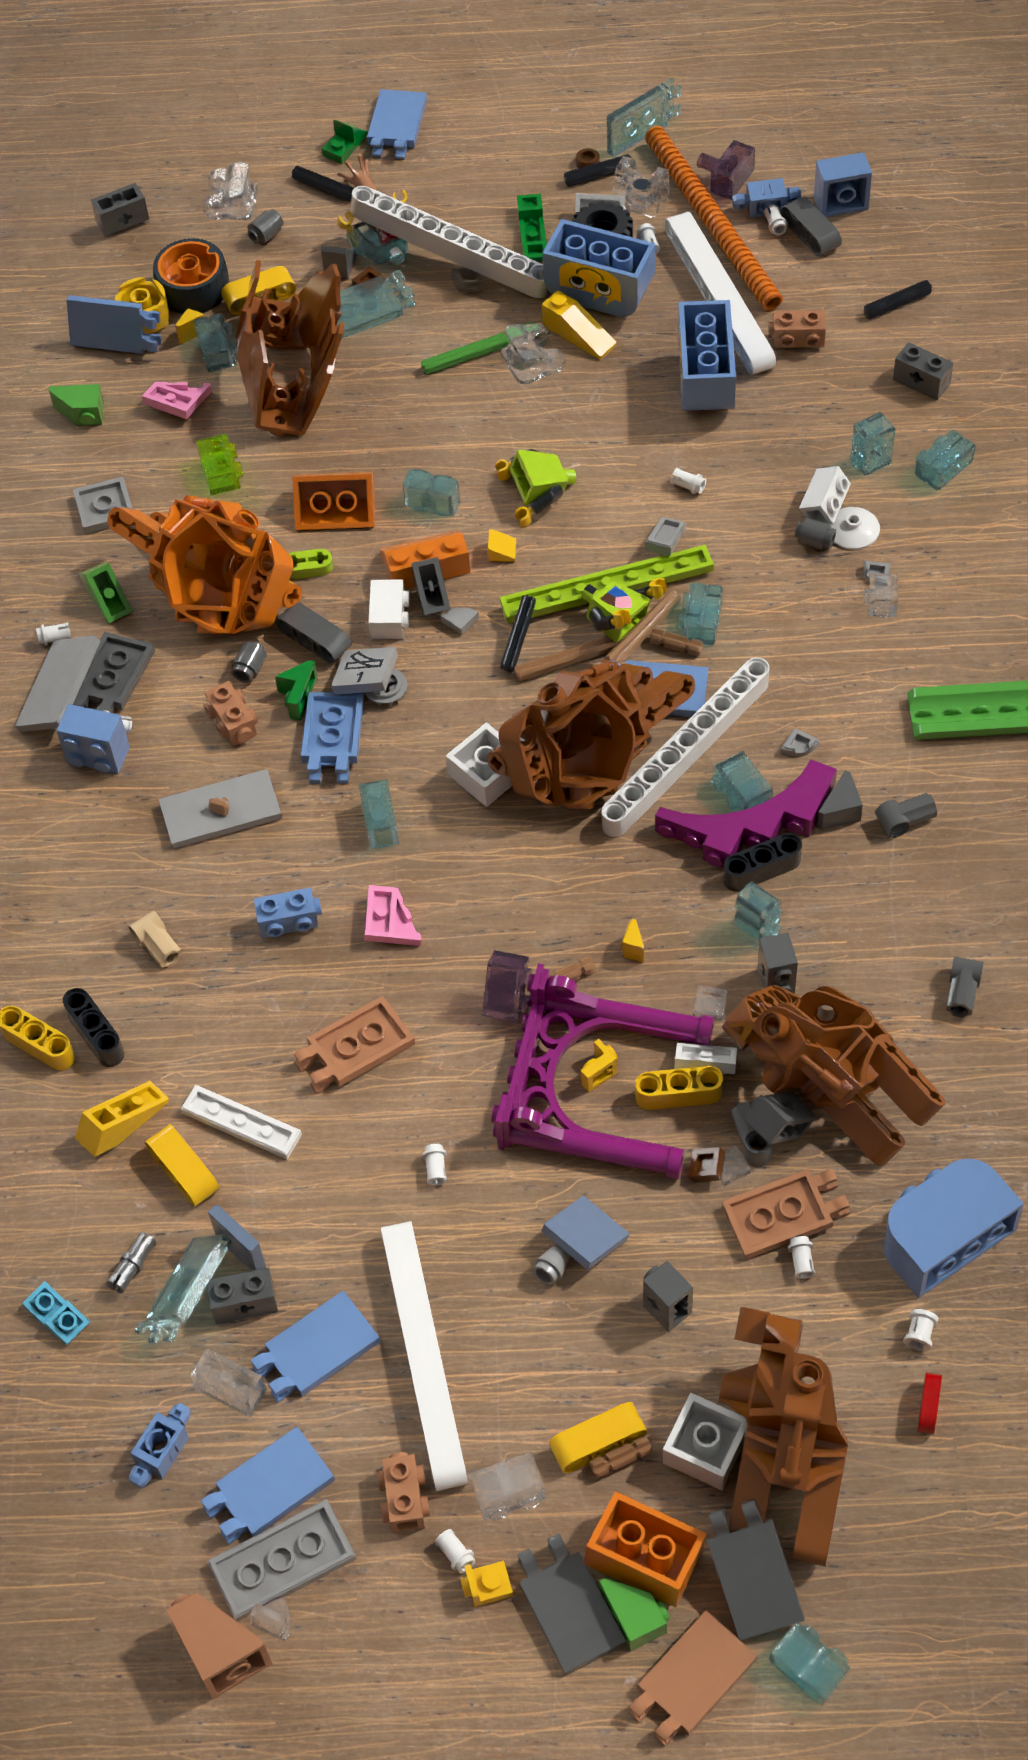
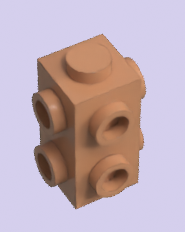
(797, 329)
(231, 714)
(402, 1482)

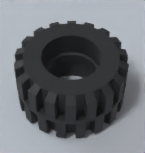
(606, 217)

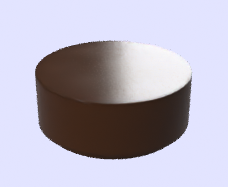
(587, 157)

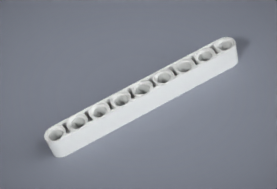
(448, 241)
(716, 285)
(733, 699)
(424, 1357)

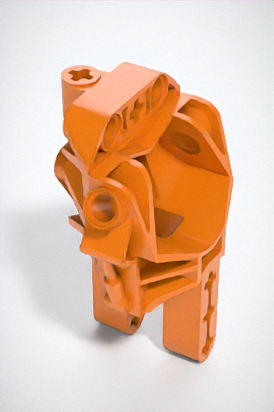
(193, 559)

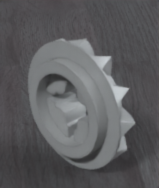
(397, 688)

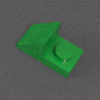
(344, 142)
(296, 685)

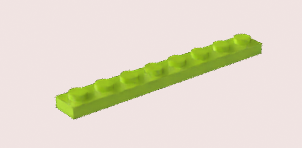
(634, 576)

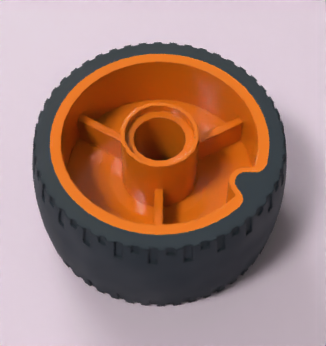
(191, 275)

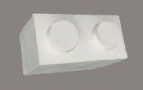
(387, 609)

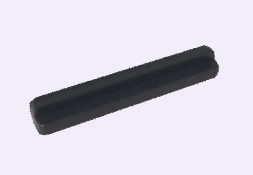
(592, 171)
(322, 183)
(897, 299)
(518, 633)

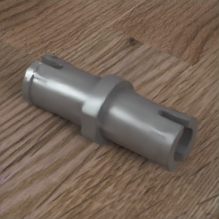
(131, 1262)

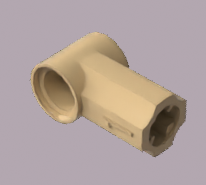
(152, 934)

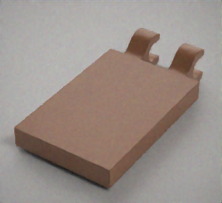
(354, 1044)
(783, 1210)
(692, 1677)

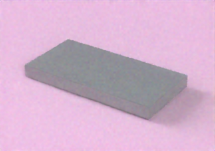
(57, 683)
(250, 805)
(281, 1559)

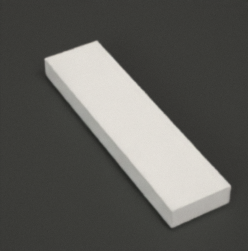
(241, 1122)

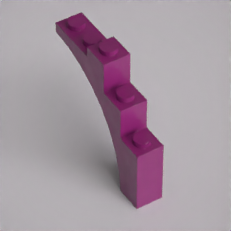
(725, 833)

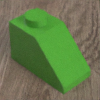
(79, 403)
(106, 592)
(635, 1613)

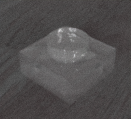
(710, 1002)

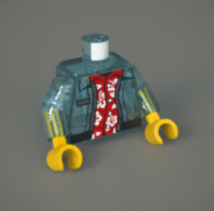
(374, 242)

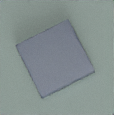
(585, 1232)
(243, 1244)

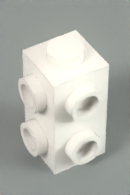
(825, 495)

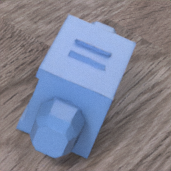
(765, 193)
(159, 1460)

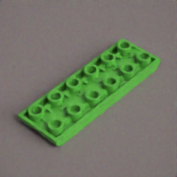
(969, 710)

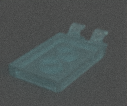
(631, 122)
(374, 302)
(184, 1287)

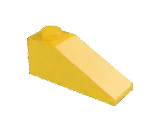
(572, 322)
(118, 1117)

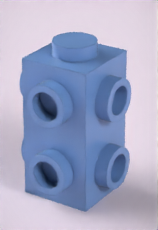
(287, 912)

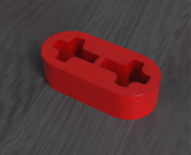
(929, 1403)

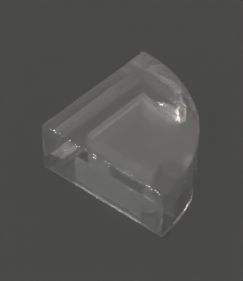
(734, 1166)

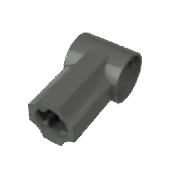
(899, 817)
(964, 981)
(750, 1137)

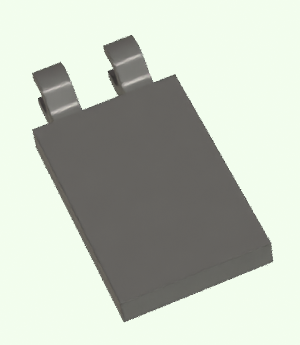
(114, 672)
(754, 1574)
(569, 1608)

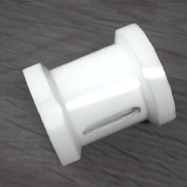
(920, 1330)

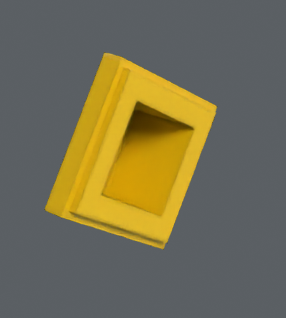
(185, 326)
(501, 547)
(632, 943)

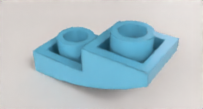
(55, 1313)

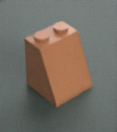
(217, 1644)

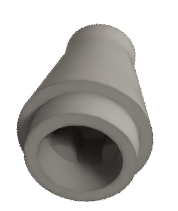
(551, 1265)

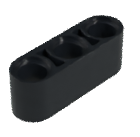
(770, 851)
(99, 1037)

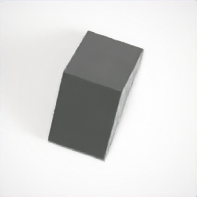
(341, 256)
(430, 586)
(842, 804)

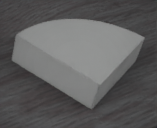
(875, 568)
(460, 618)
(799, 744)

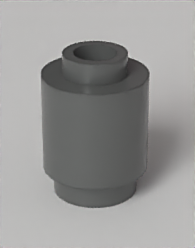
(265, 226)
(815, 534)
(248, 661)

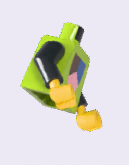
(538, 479)
(620, 608)

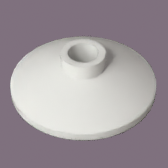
(855, 528)

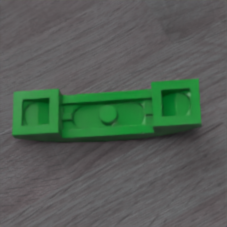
(531, 226)

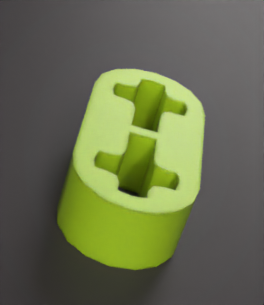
(308, 563)

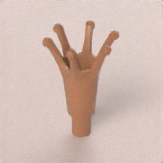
(359, 178)

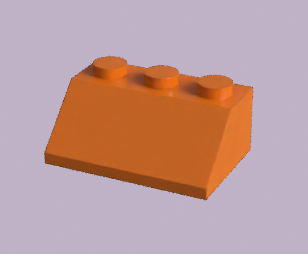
(334, 500)
(448, 547)

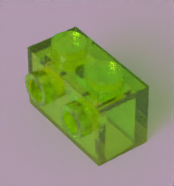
(219, 464)

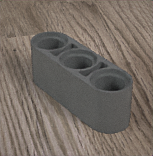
(811, 226)
(313, 632)

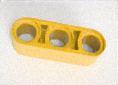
(275, 279)
(41, 1048)
(690, 1078)
(182, 1165)
(597, 1436)

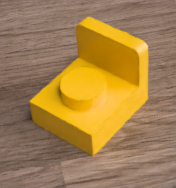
(601, 1069)
(486, 1583)

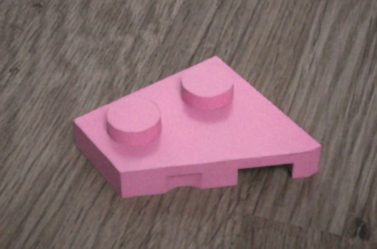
(176, 397)
(388, 918)

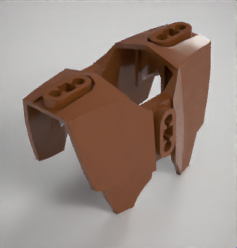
(302, 323)

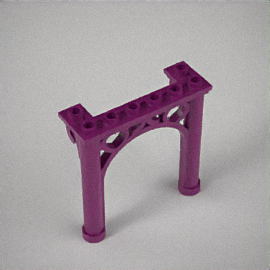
(561, 1001)

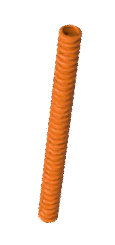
(714, 219)

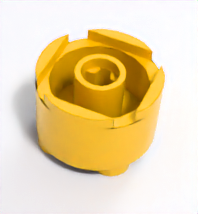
(151, 297)

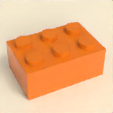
(645, 1548)

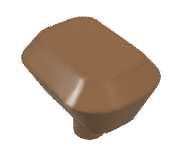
(219, 806)

